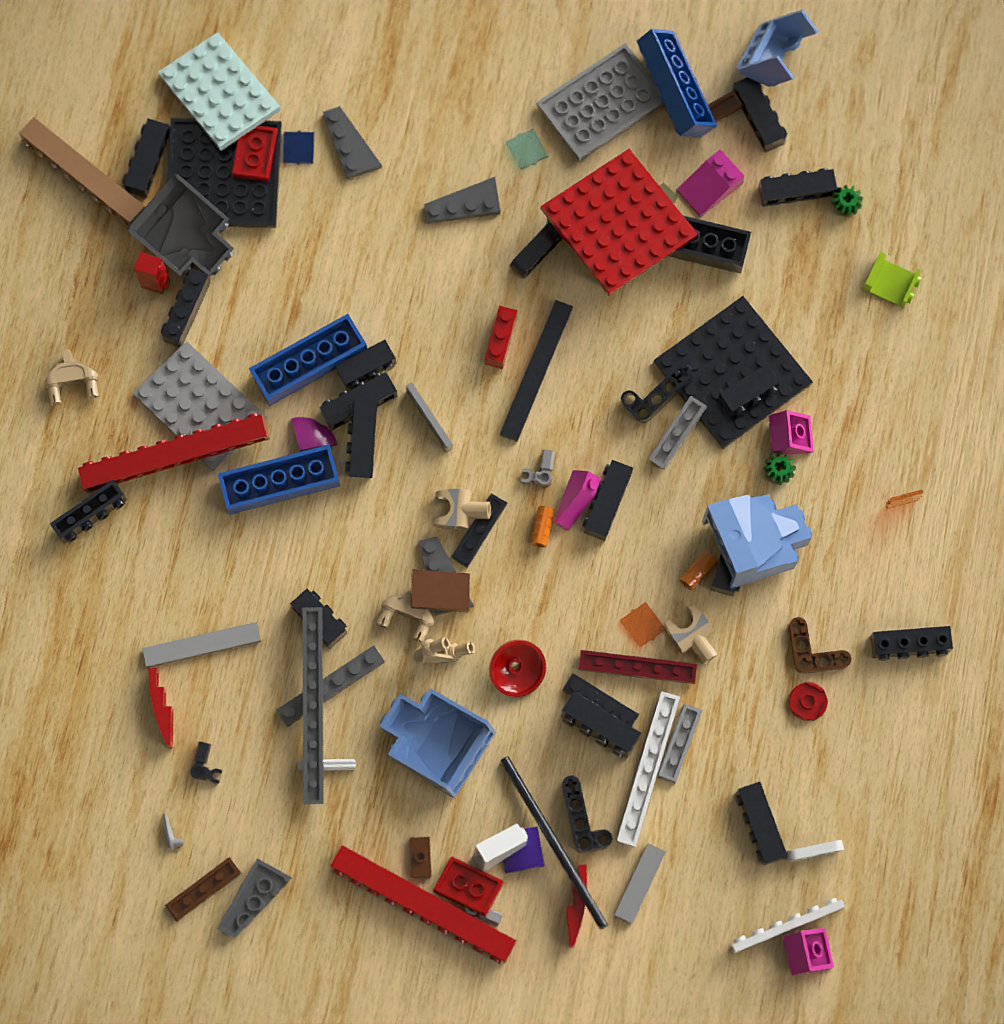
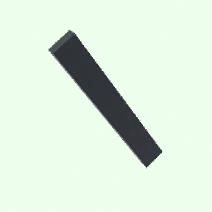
(536, 371)

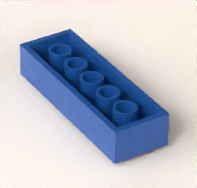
(676, 83)
(307, 359)
(279, 479)

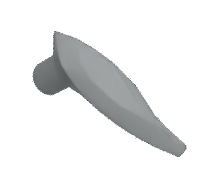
(169, 834)

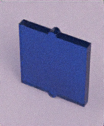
(298, 147)

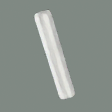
(334, 764)

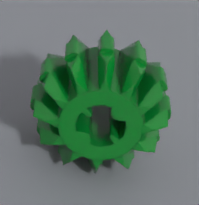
(851, 195)
(785, 473)

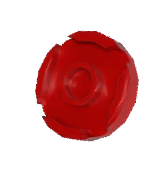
(808, 701)

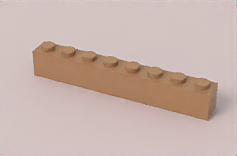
(81, 171)

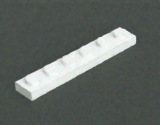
(794, 922)

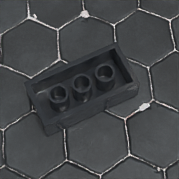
(715, 246)
(600, 724)

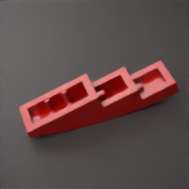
(163, 713)
(576, 912)

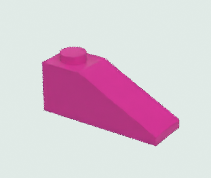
(577, 496)

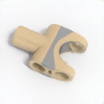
(460, 509)
(693, 636)

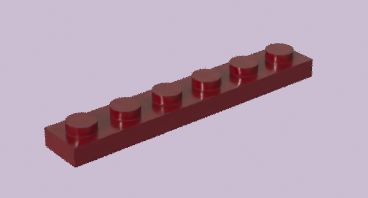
(637, 667)

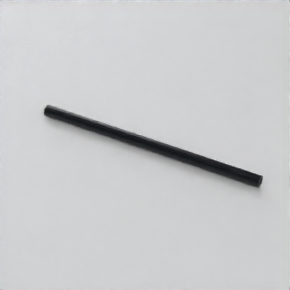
(554, 843)

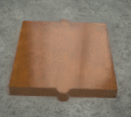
(904, 499)
(642, 624)

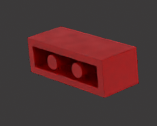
(152, 273)
(501, 337)

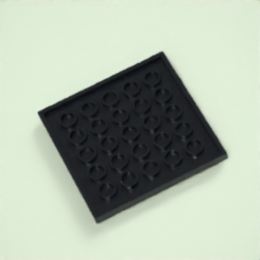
(210, 173)
(723, 354)

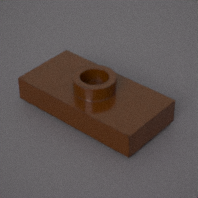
(725, 106)
(420, 857)

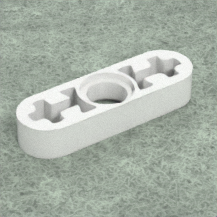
(815, 850)

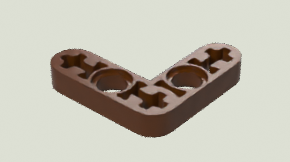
(807, 655)

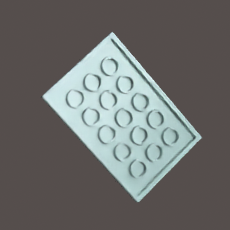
(219, 91)

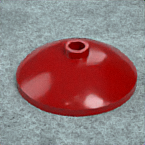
(525, 675)

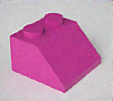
(791, 433)
(808, 951)

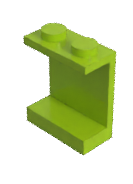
(891, 282)

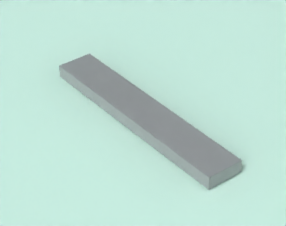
(201, 644)

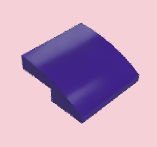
(527, 857)

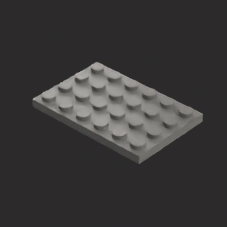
(601, 102)
(193, 396)

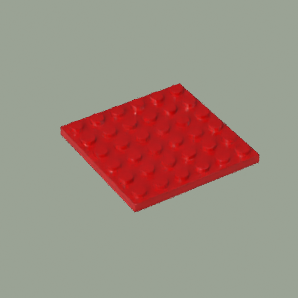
(618, 221)

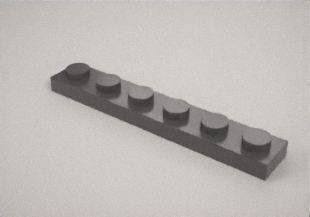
(335, 683)

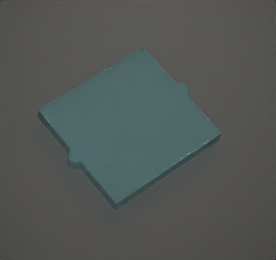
(527, 149)

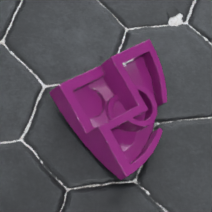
(312, 434)

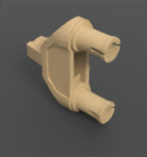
(70, 373)
(402, 605)
(442, 651)

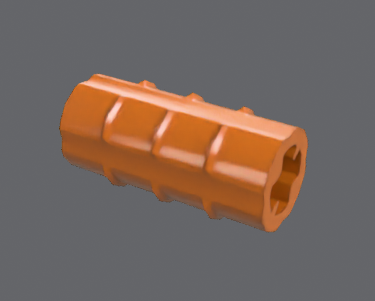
(542, 526)
(698, 570)

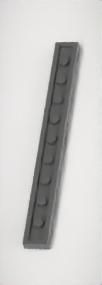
(313, 706)

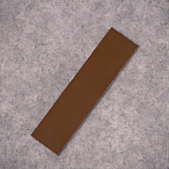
(203, 889)

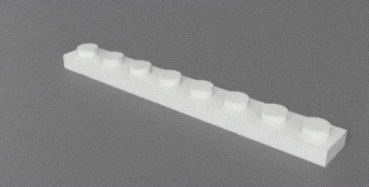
(648, 769)

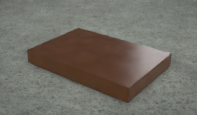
(440, 590)

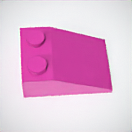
(711, 183)

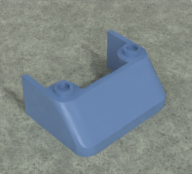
(769, 44)

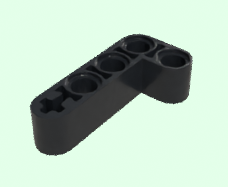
(536, 250)
(659, 390)
(581, 813)

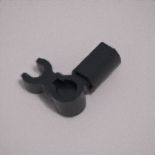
(198, 770)

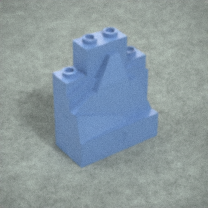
(756, 536)
(436, 739)

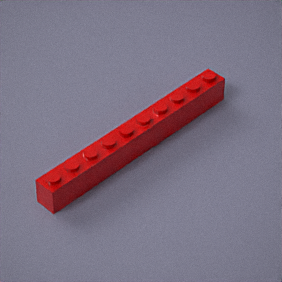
(174, 453)
(424, 904)

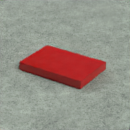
(255, 154)
(468, 886)

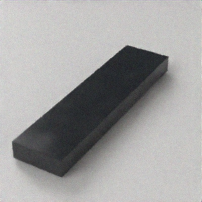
(478, 532)

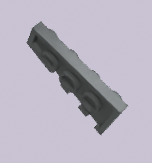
(351, 147)
(469, 202)
(436, 560)
(254, 895)

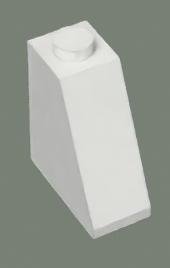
(499, 847)

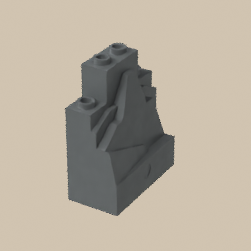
(183, 229)

